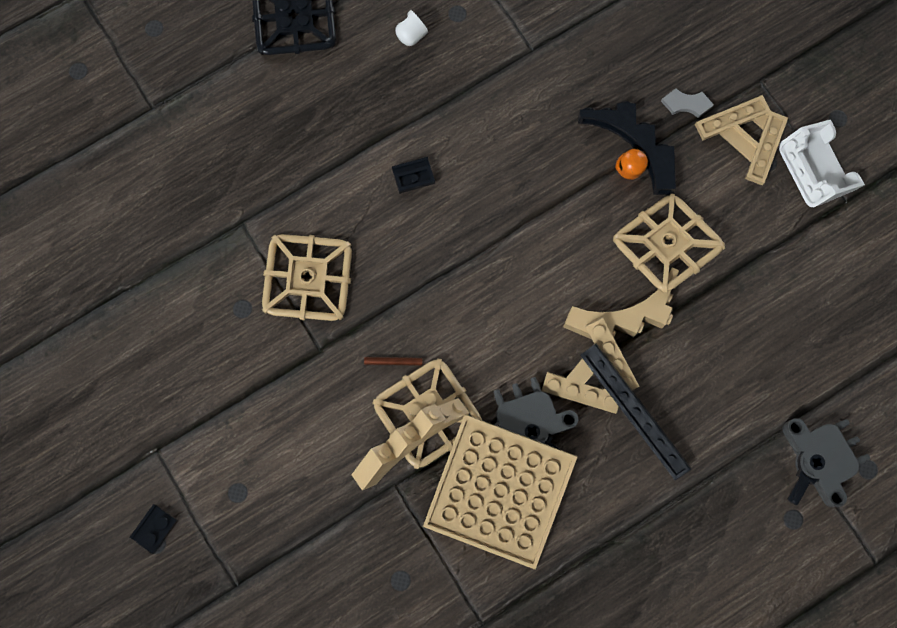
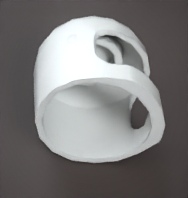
(411, 29)

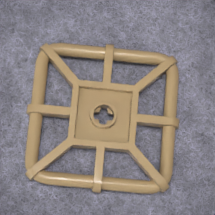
(668, 253)
(314, 287)
(421, 401)

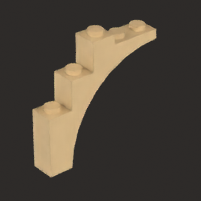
(627, 320)
(405, 439)

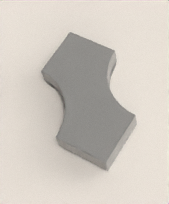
(680, 102)

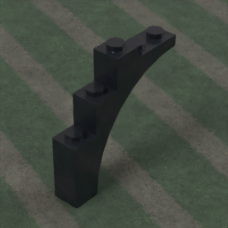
(640, 136)

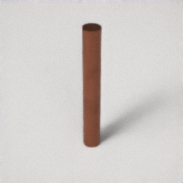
(392, 361)

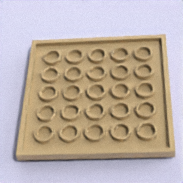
(500, 491)

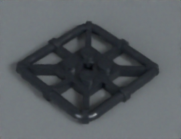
(288, 26)

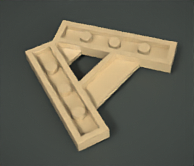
(728, 126)
(574, 385)

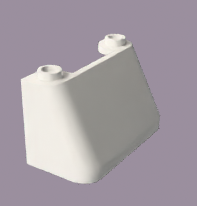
(815, 164)

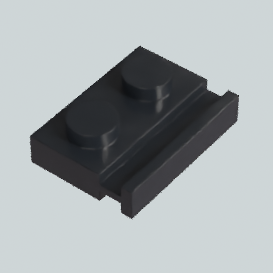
(413, 175)
(153, 529)

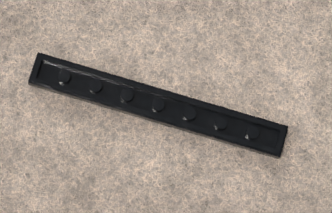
(635, 411)

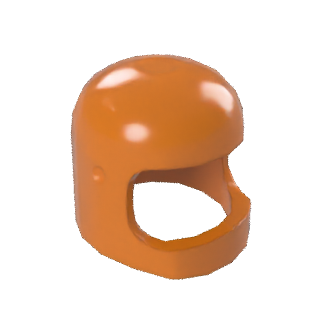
(633, 164)

